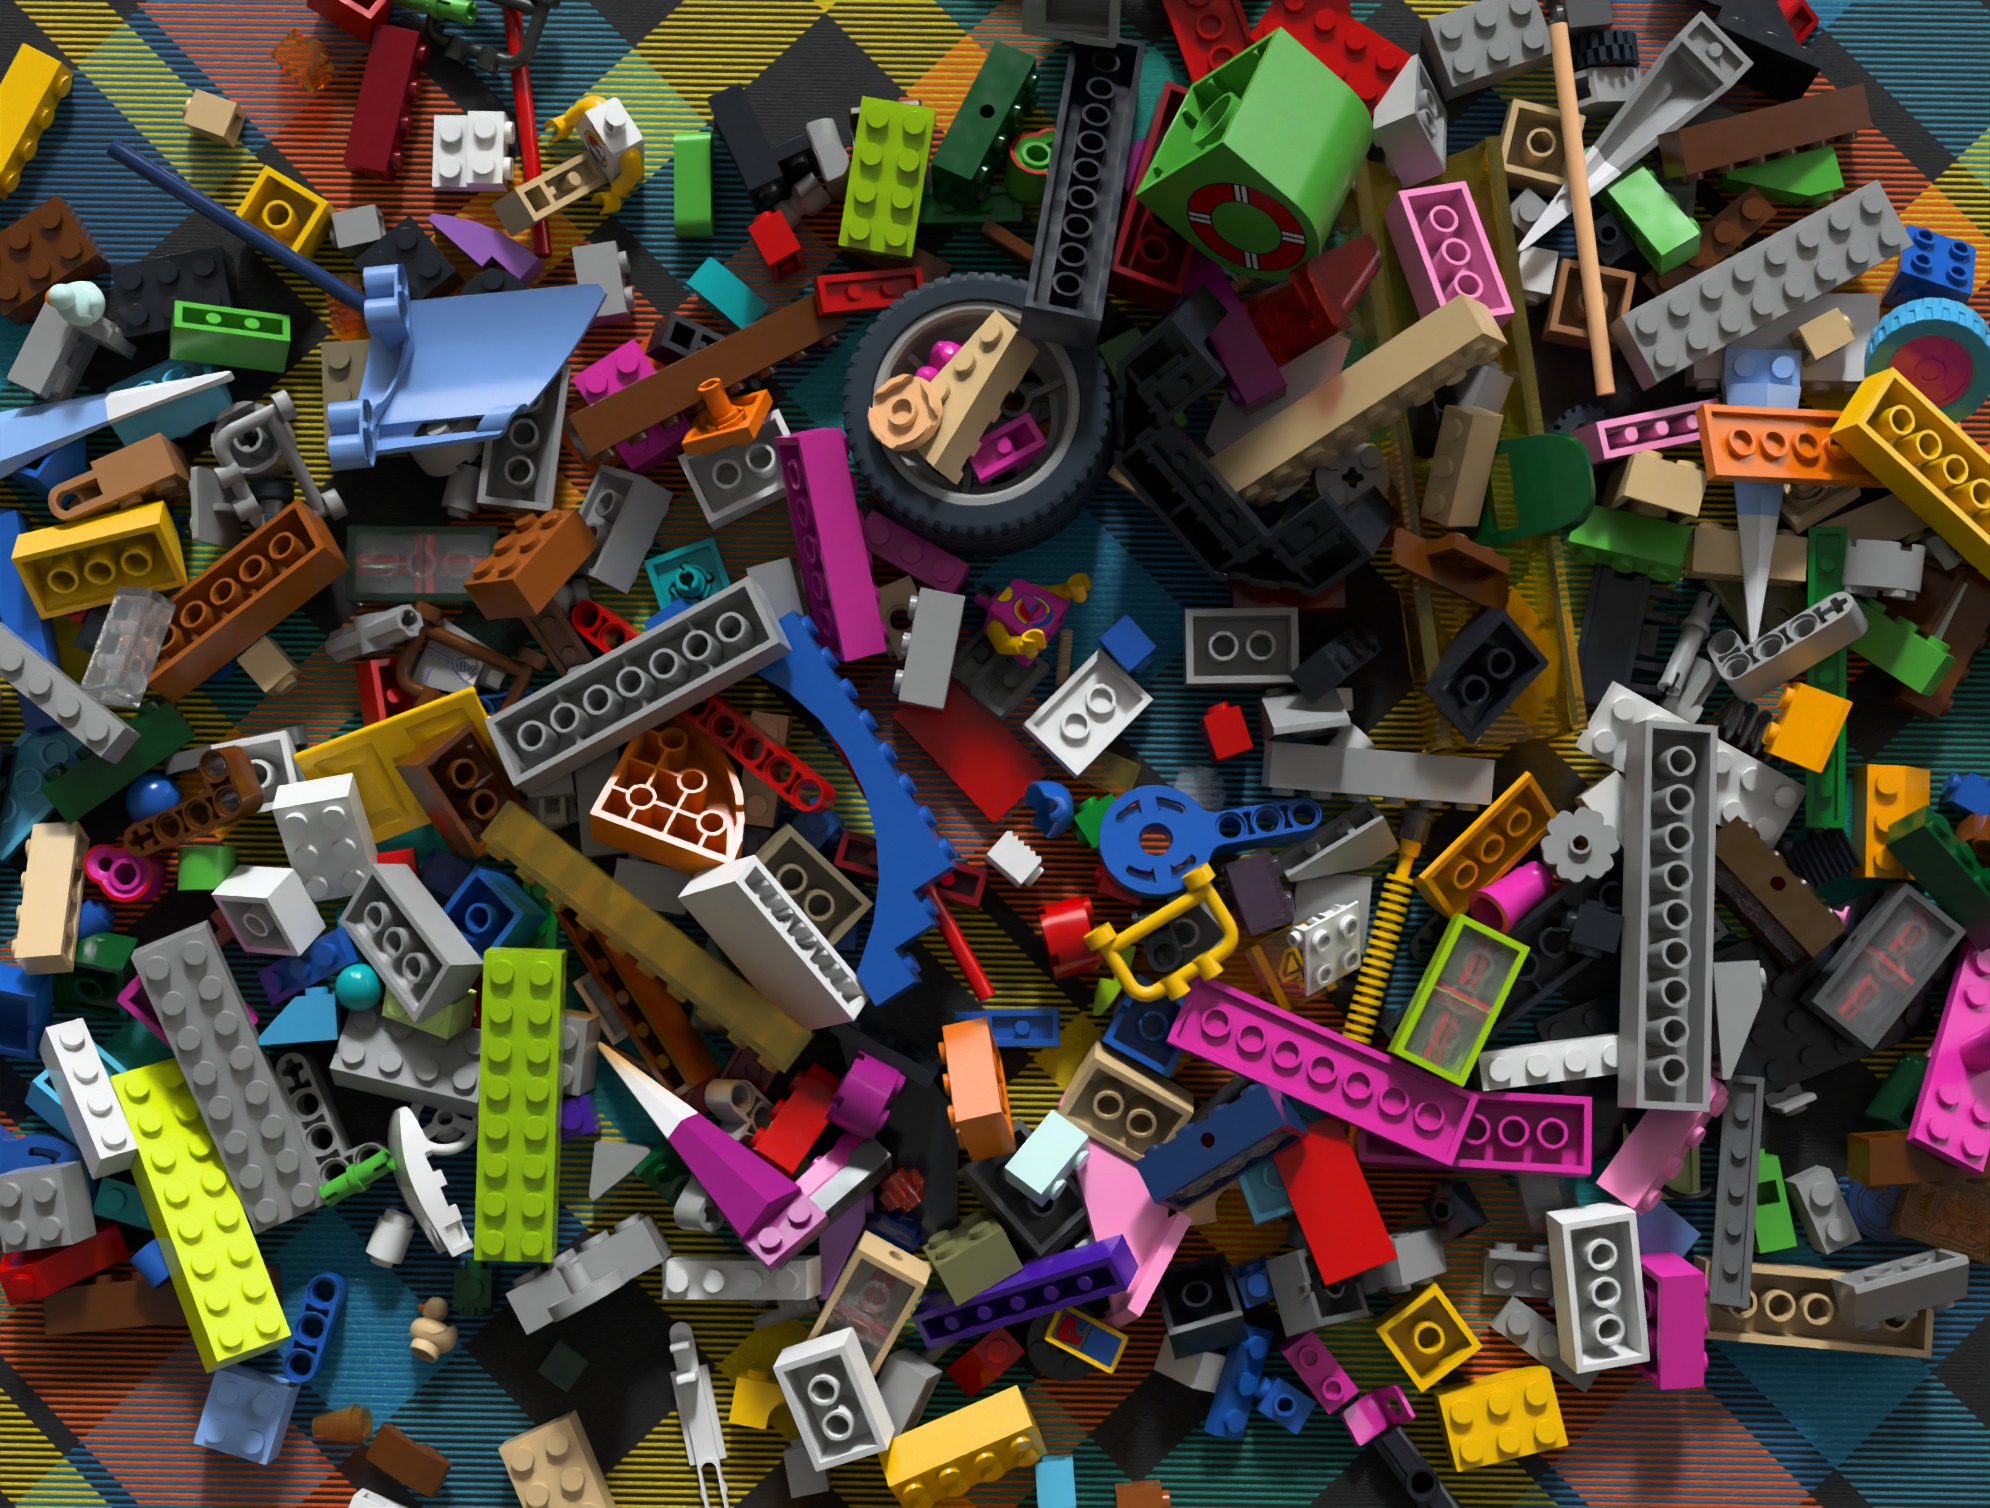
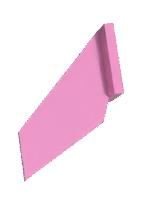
(1121, 1204)

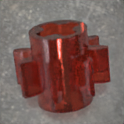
(902, 1189)

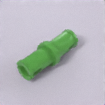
(357, 1177)

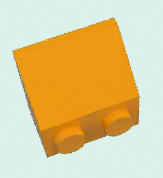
(1806, 726)

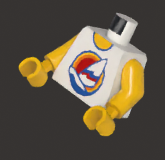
(611, 140)

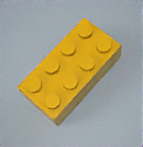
(962, 1450)

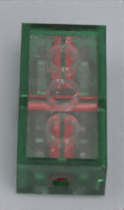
(415, 563)

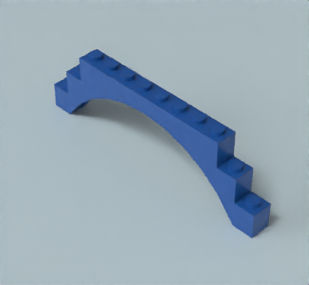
(907, 844)

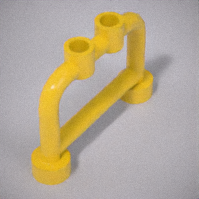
(1174, 983)

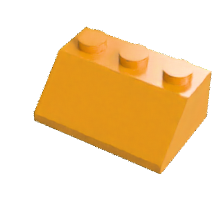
(1879, 799)

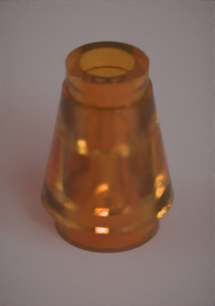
(345, 1424)

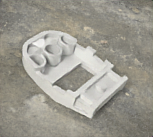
(422, 1186)

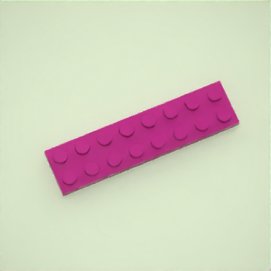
(1323, 1069)

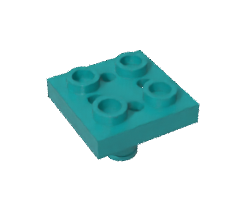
(703, 560)

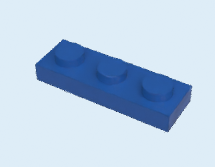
(318, 962)
(1238, 1384)

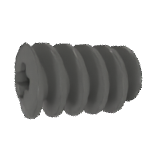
(1747, 725)

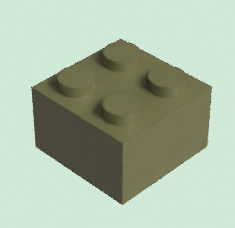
(972, 1256)

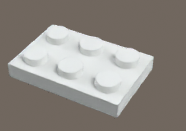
(1087, 713)

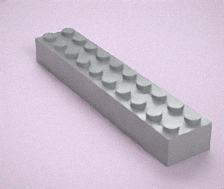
(1668, 916)

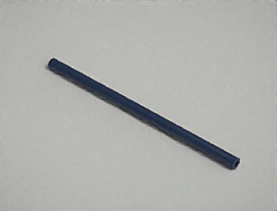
(237, 226)

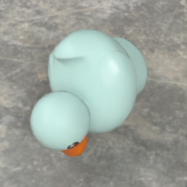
(77, 302)

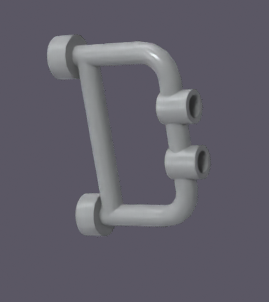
(229, 473)

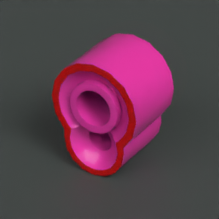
(124, 875)

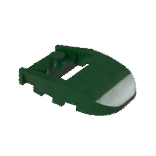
(1550, 490)

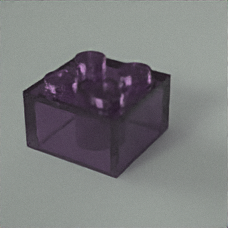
(1258, 892)

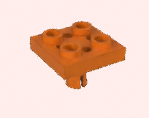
(725, 420)

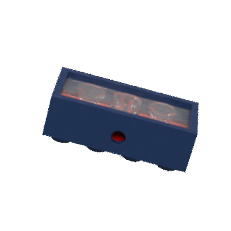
(1220, 1147)

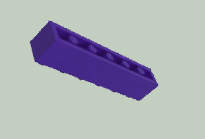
(1034, 1291)

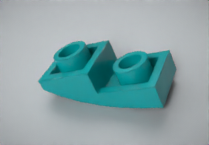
(726, 294)

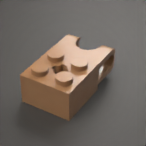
(126, 479)

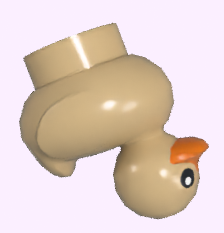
(429, 1334)

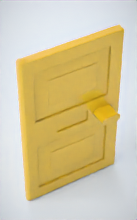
(380, 746)

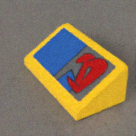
(1086, 1338)

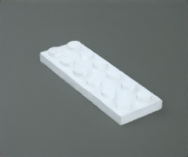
(1743, 783)

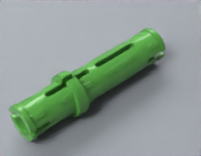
(457, 10)

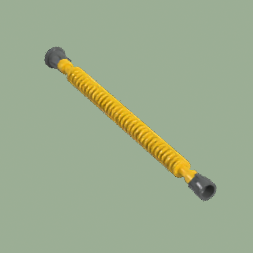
(1412, 834)

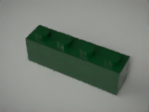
(91, 779)
(1944, 870)

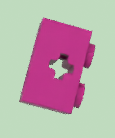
(1318, 1370)

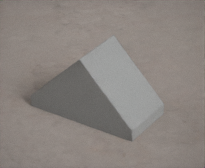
(612, 1163)

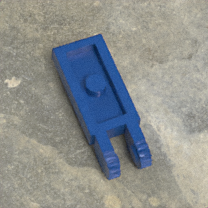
(1020, 1026)

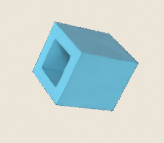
(1055, 1481)

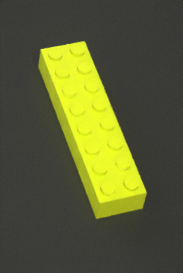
(198, 1219)

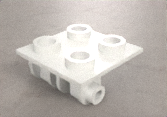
(1328, 945)

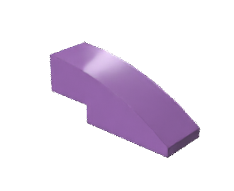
(488, 247)

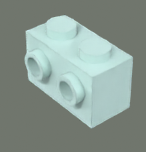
(1048, 1159)

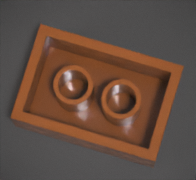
(530, 564)

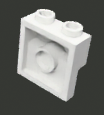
(472, 152)

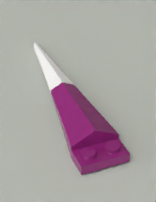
(753, 1197)

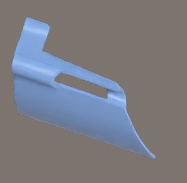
(453, 363)

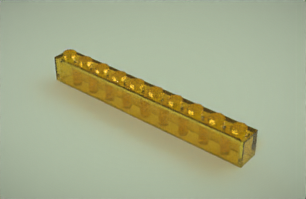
(647, 937)

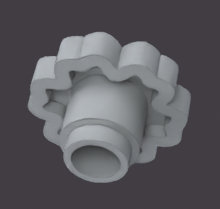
(1583, 828)

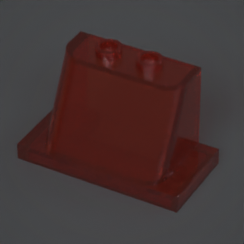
(1315, 300)

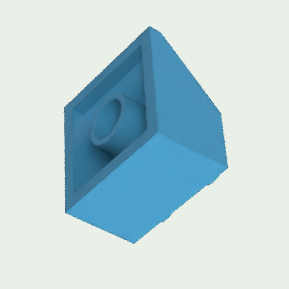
(307, 1019)

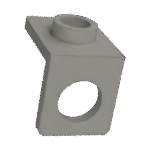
(1790, 1100)

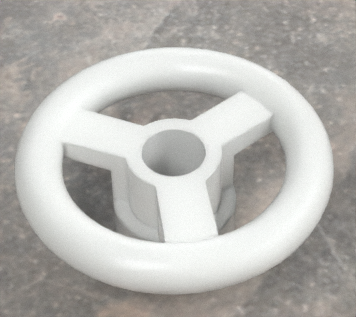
(448, 1132)

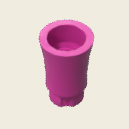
(1511, 897)

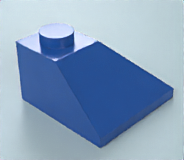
(53, 469)

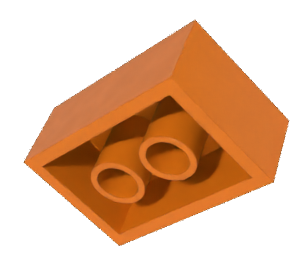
(976, 1089)

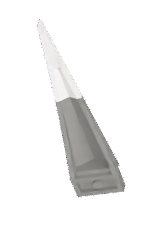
(1679, 85)

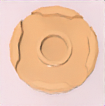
(905, 412)

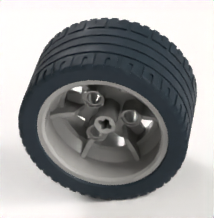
(971, 515)

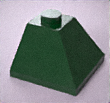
(98, 976)

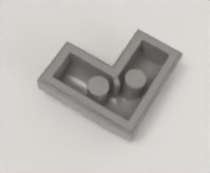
(830, 156)

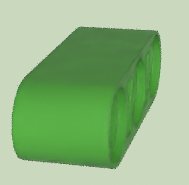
(694, 184)

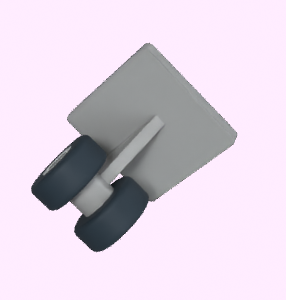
(212, 514)

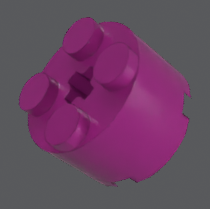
(862, 1096)

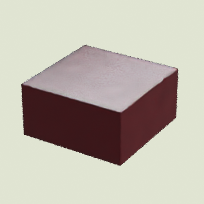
(745, 1066)

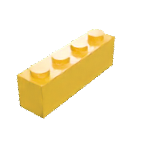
(27, 108)

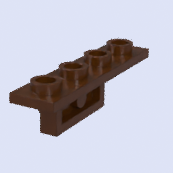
(1454, 566)

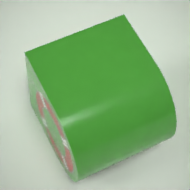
(1260, 159)

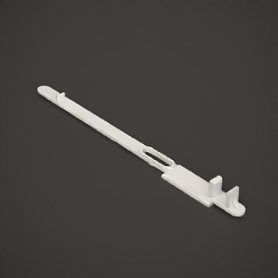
(697, 1408)

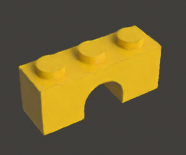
(755, 1398)

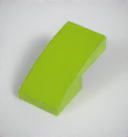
(1108, 989)

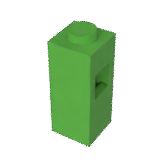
(1773, 1217)

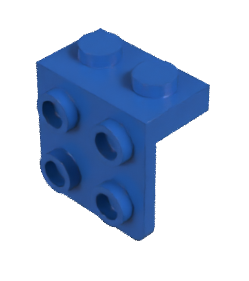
(1932, 268)

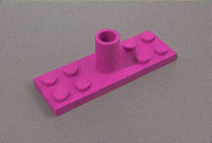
(1955, 1092)

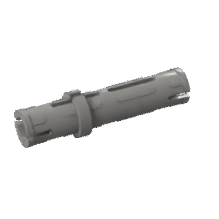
(1694, 630)

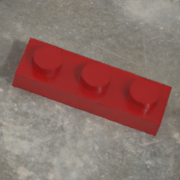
(864, 290)

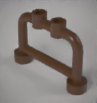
(522, 667)

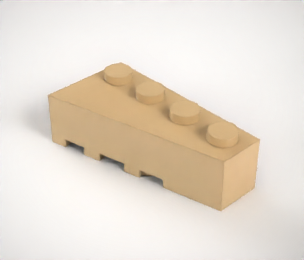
(973, 391)

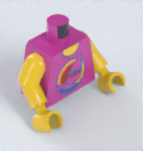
(1028, 614)

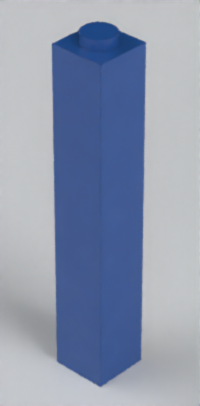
(23, 619)

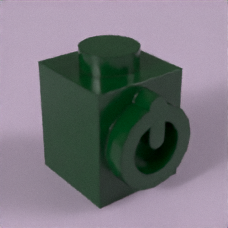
(476, 1287)

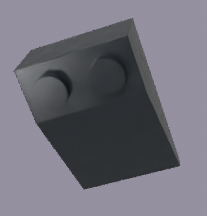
(1483, 671)

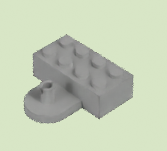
(589, 1275)

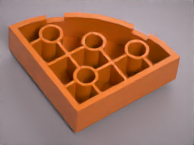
(673, 800)

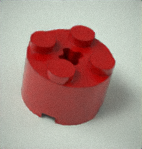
(1063, 934)

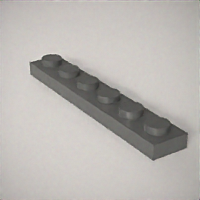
(1736, 1192)

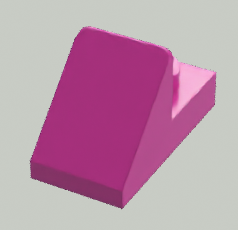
(1008, 447)

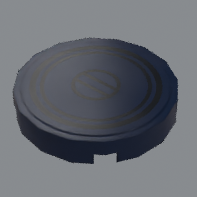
(1873, 1210)

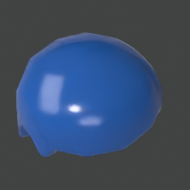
(151, 795)
(1052, 806)

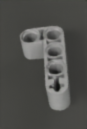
(1788, 648)
(742, 1113)
(324, 1117)

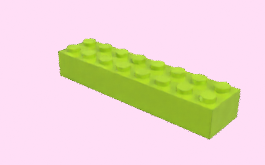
(520, 1104)

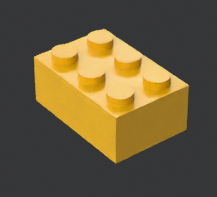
(1499, 1417)

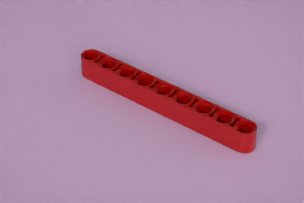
(715, 717)

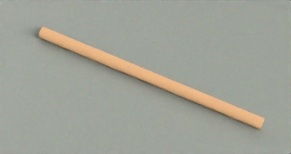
(1581, 209)

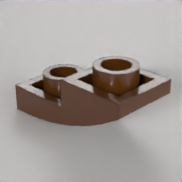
(408, 1462)

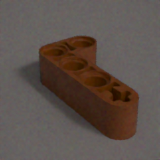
(193, 818)

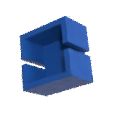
(24, 1011)

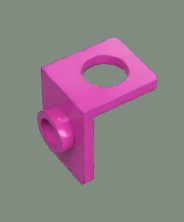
(1375, 1413)

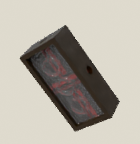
(1771, 898)

